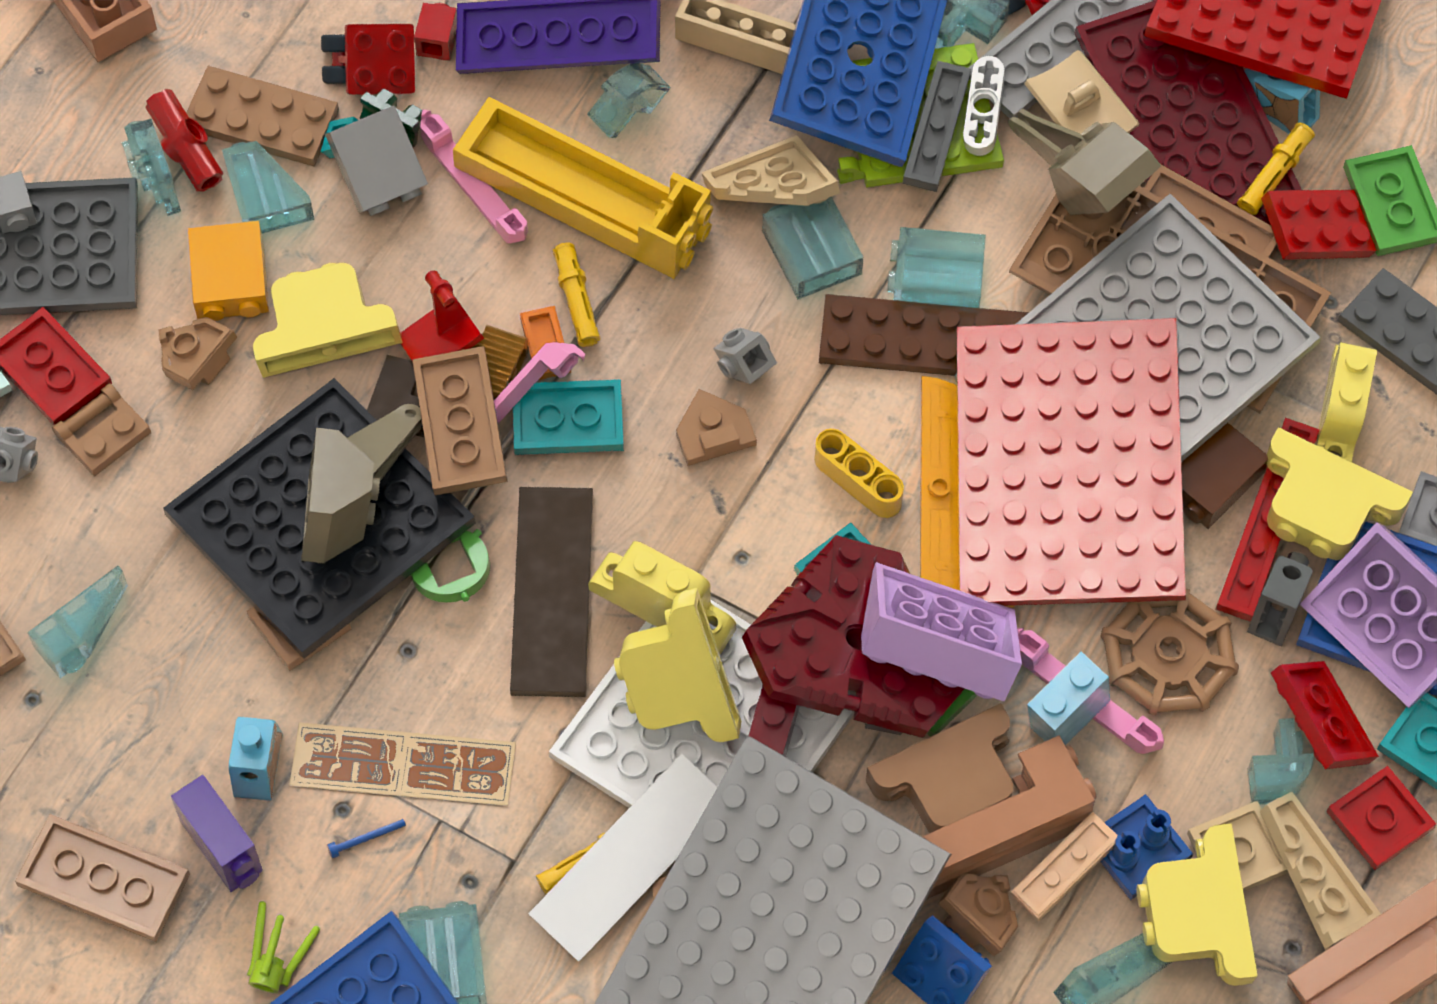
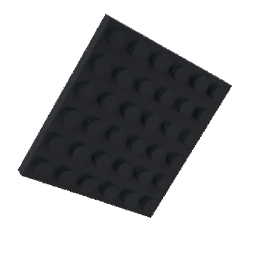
(252, 523)

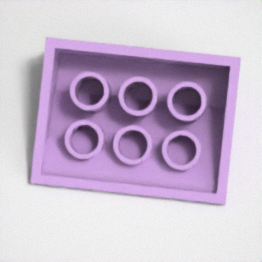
(1383, 612)
(941, 633)

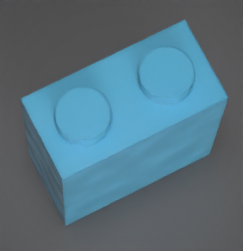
(1069, 700)

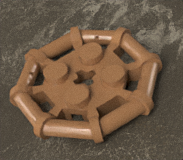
(1170, 671)

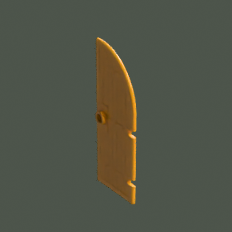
(939, 483)

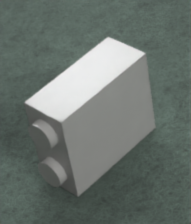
(377, 161)

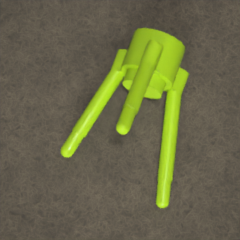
(268, 972)

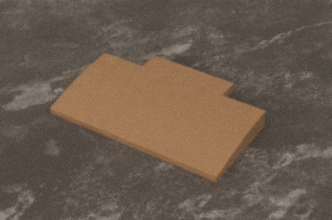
(1068, 242)

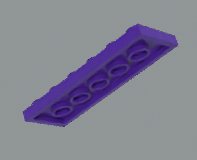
(555, 34)

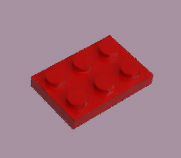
(1318, 224)
(50, 367)
(1324, 715)

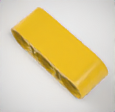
(854, 457)

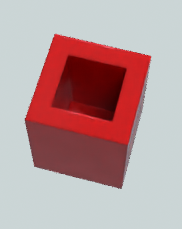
(436, 31)

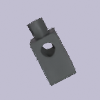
(1285, 588)

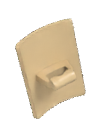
(1079, 96)

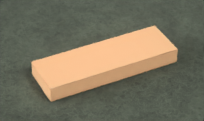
(1065, 866)

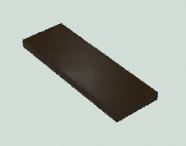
(552, 592)

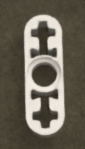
(978, 92)

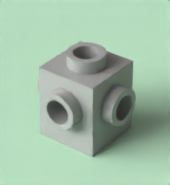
(744, 355)
(16, 454)

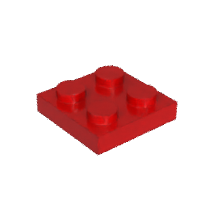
(1381, 818)

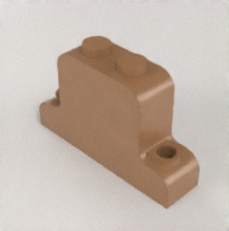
(950, 771)

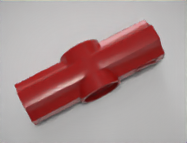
(184, 140)

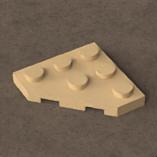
(775, 175)

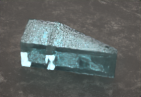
(75, 628)
(1110, 974)

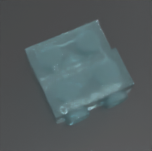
(149, 164)

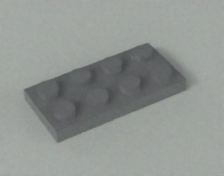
(1396, 325)

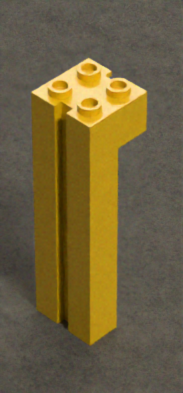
(586, 188)

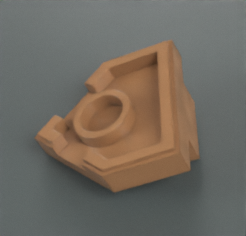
(195, 351)
(713, 429)
(980, 911)

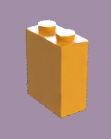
(228, 270)

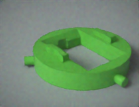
(461, 588)

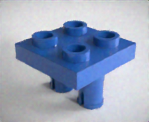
(1142, 841)
(941, 966)

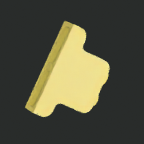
(322, 320)
(1346, 398)
(1327, 497)
(648, 582)
(678, 673)
(1200, 909)

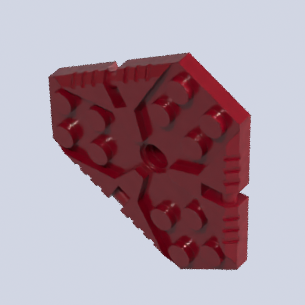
(812, 646)

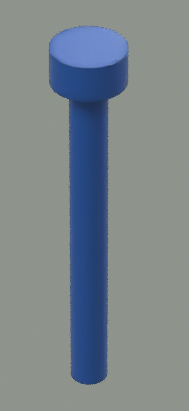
(335, 849)

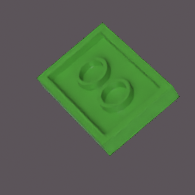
(1394, 199)

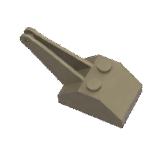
(1088, 168)
(347, 476)

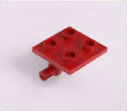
(443, 328)

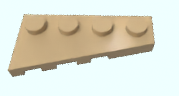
(1320, 876)

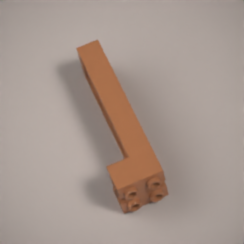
(1047, 809)
(1379, 961)

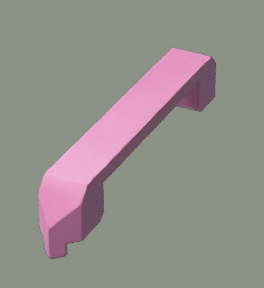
(506, 222)
(553, 356)
(1139, 735)

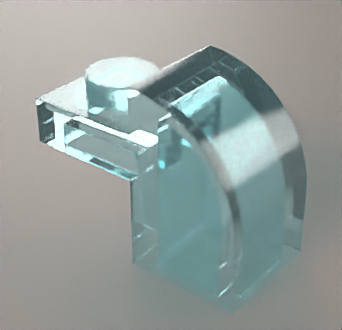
(976, 17)
(627, 92)
(1280, 773)

